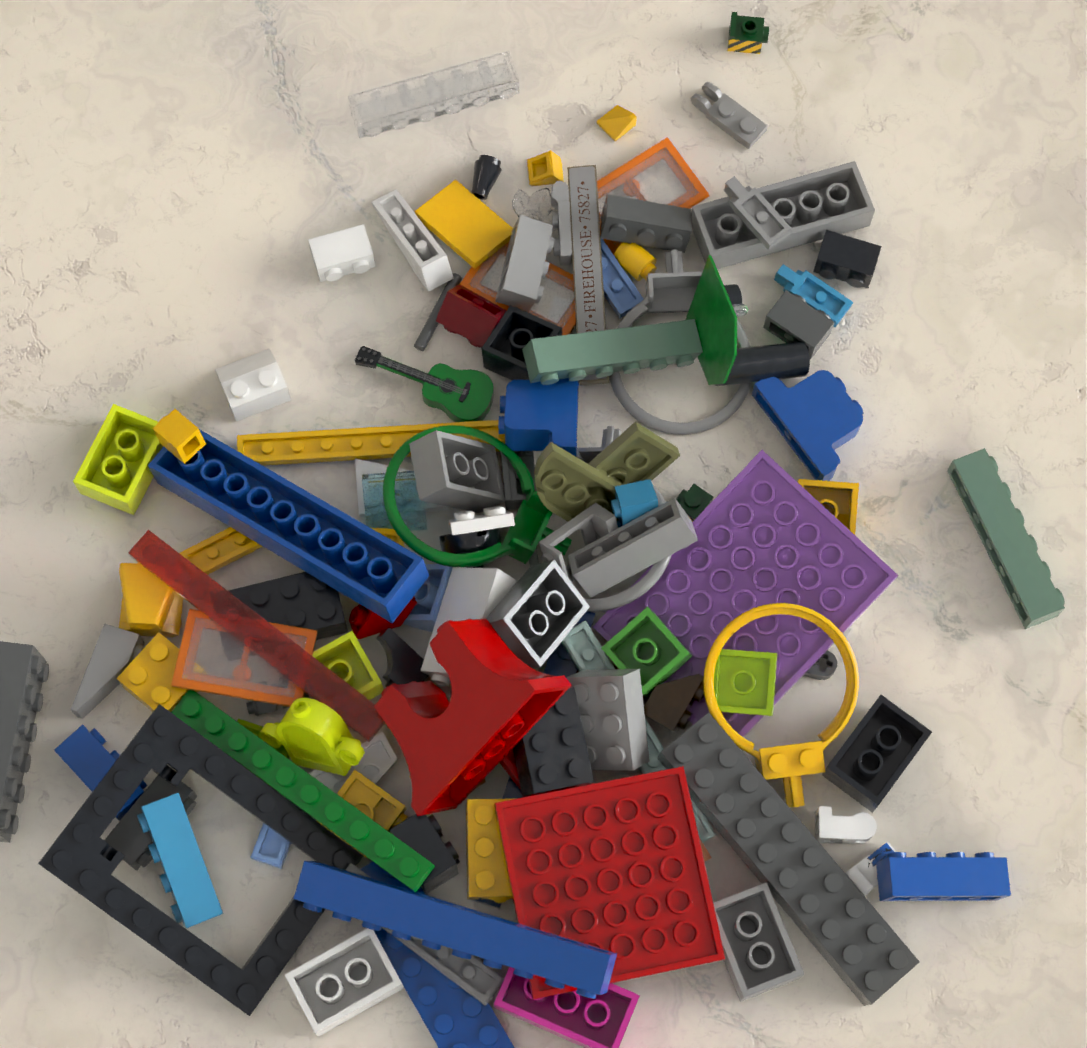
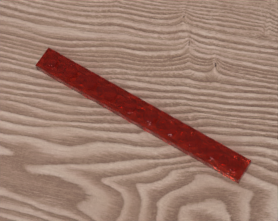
(257, 634)

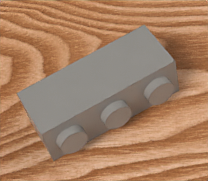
(525, 263)

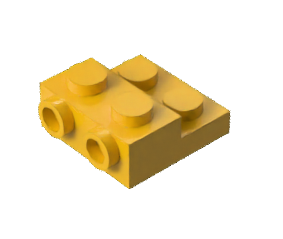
(372, 802)

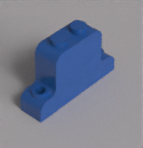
(540, 415)
(812, 418)

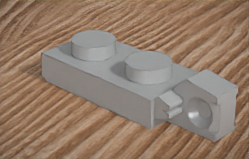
(757, 213)

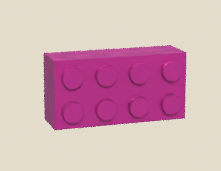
(568, 1015)

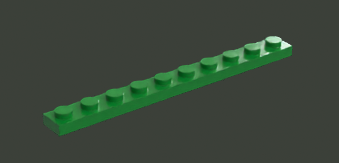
(304, 790)

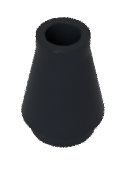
(485, 175)

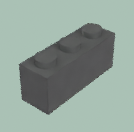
(646, 223)
(128, 835)

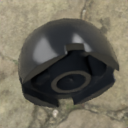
(470, 542)

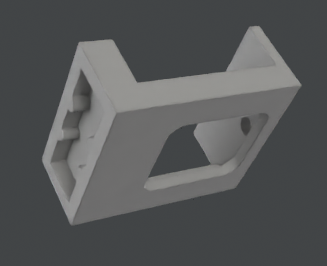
(594, 524)

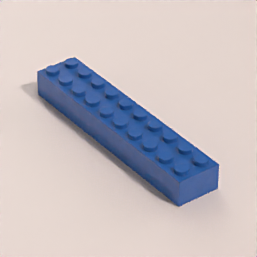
(295, 525)

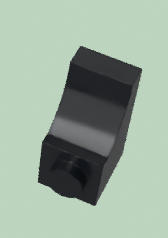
(402, 661)

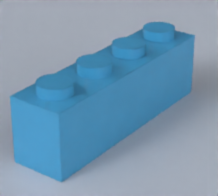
(180, 859)

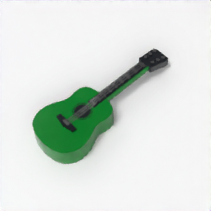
(458, 393)

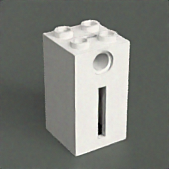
(468, 595)

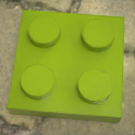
(745, 682)

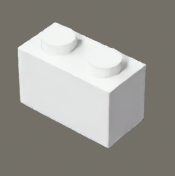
(342, 253)

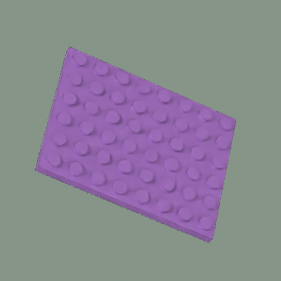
(756, 548)

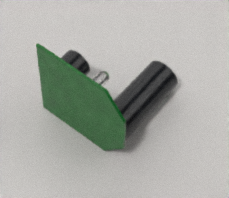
(715, 315)

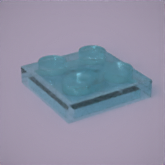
(406, 496)

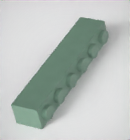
(612, 351)
(1006, 538)

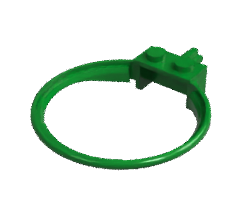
(520, 539)

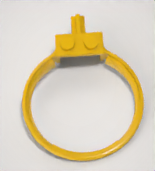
(792, 759)

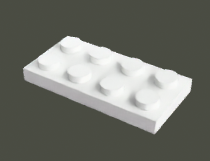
(492, 518)

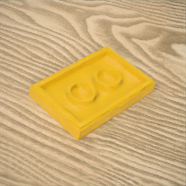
(464, 223)

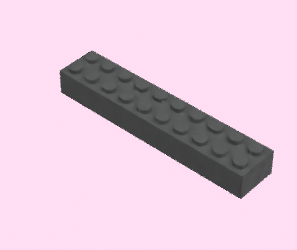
(790, 860)

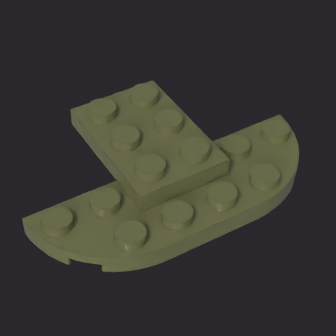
(571, 485)

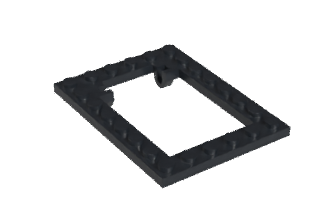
(87, 860)

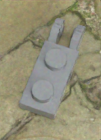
(729, 115)
(561, 221)

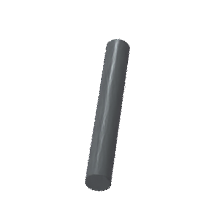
(431, 324)

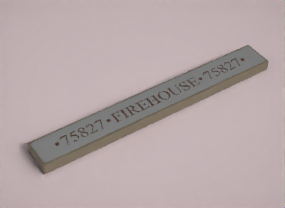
(586, 254)

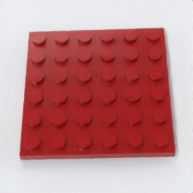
(613, 871)

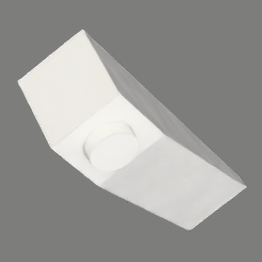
(414, 240)

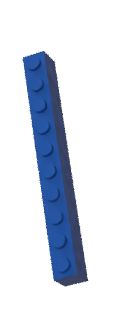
(456, 927)

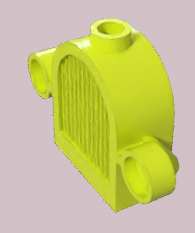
(314, 737)

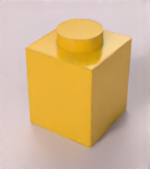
(179, 436)

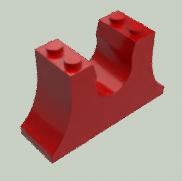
(489, 712)

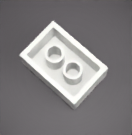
(344, 981)

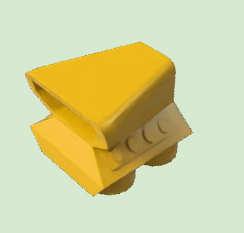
(148, 603)

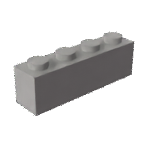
(632, 548)

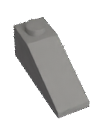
(111, 656)

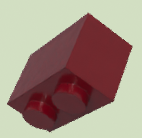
(469, 315)

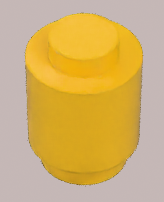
(635, 260)

